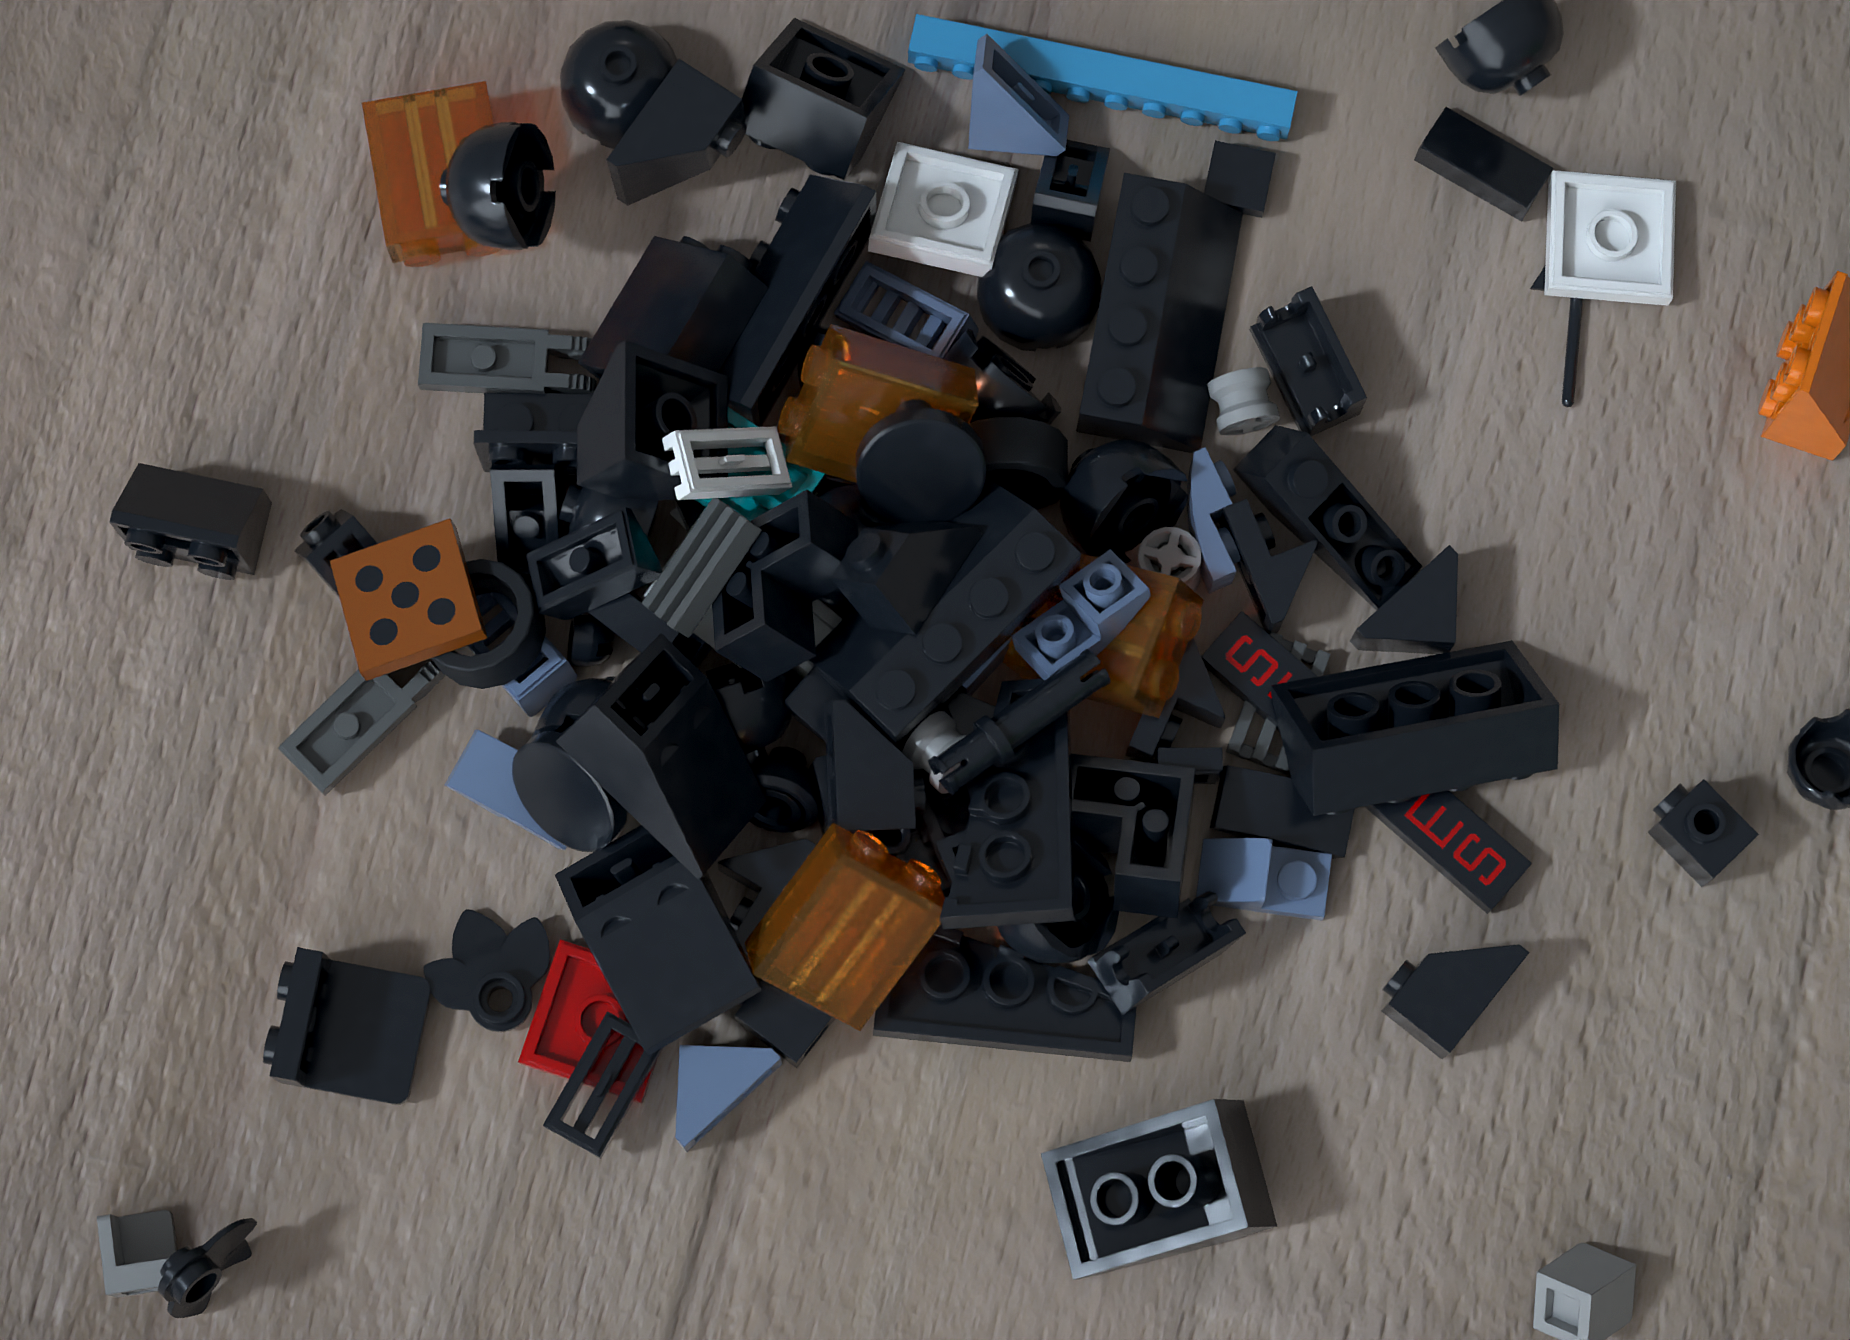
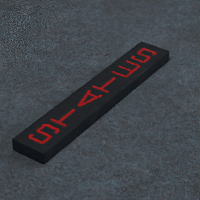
(1431, 824)

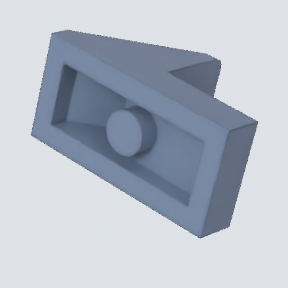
(1264, 877)

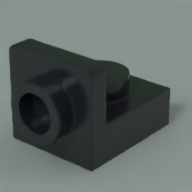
(329, 539)

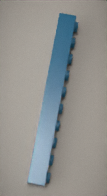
(1112, 79)

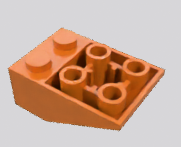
(1811, 391)

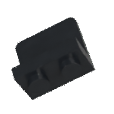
(347, 1028)

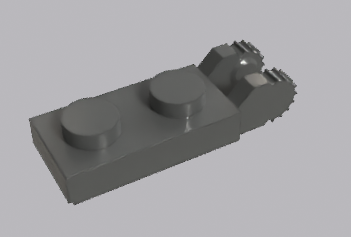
(498, 360)
(353, 724)

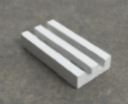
(689, 468)

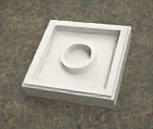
(943, 209)
(1610, 238)

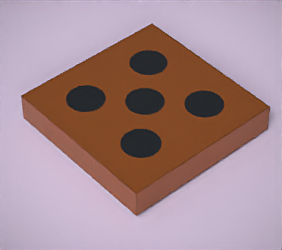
(408, 599)

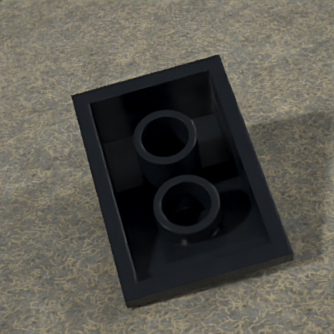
(1159, 1188)

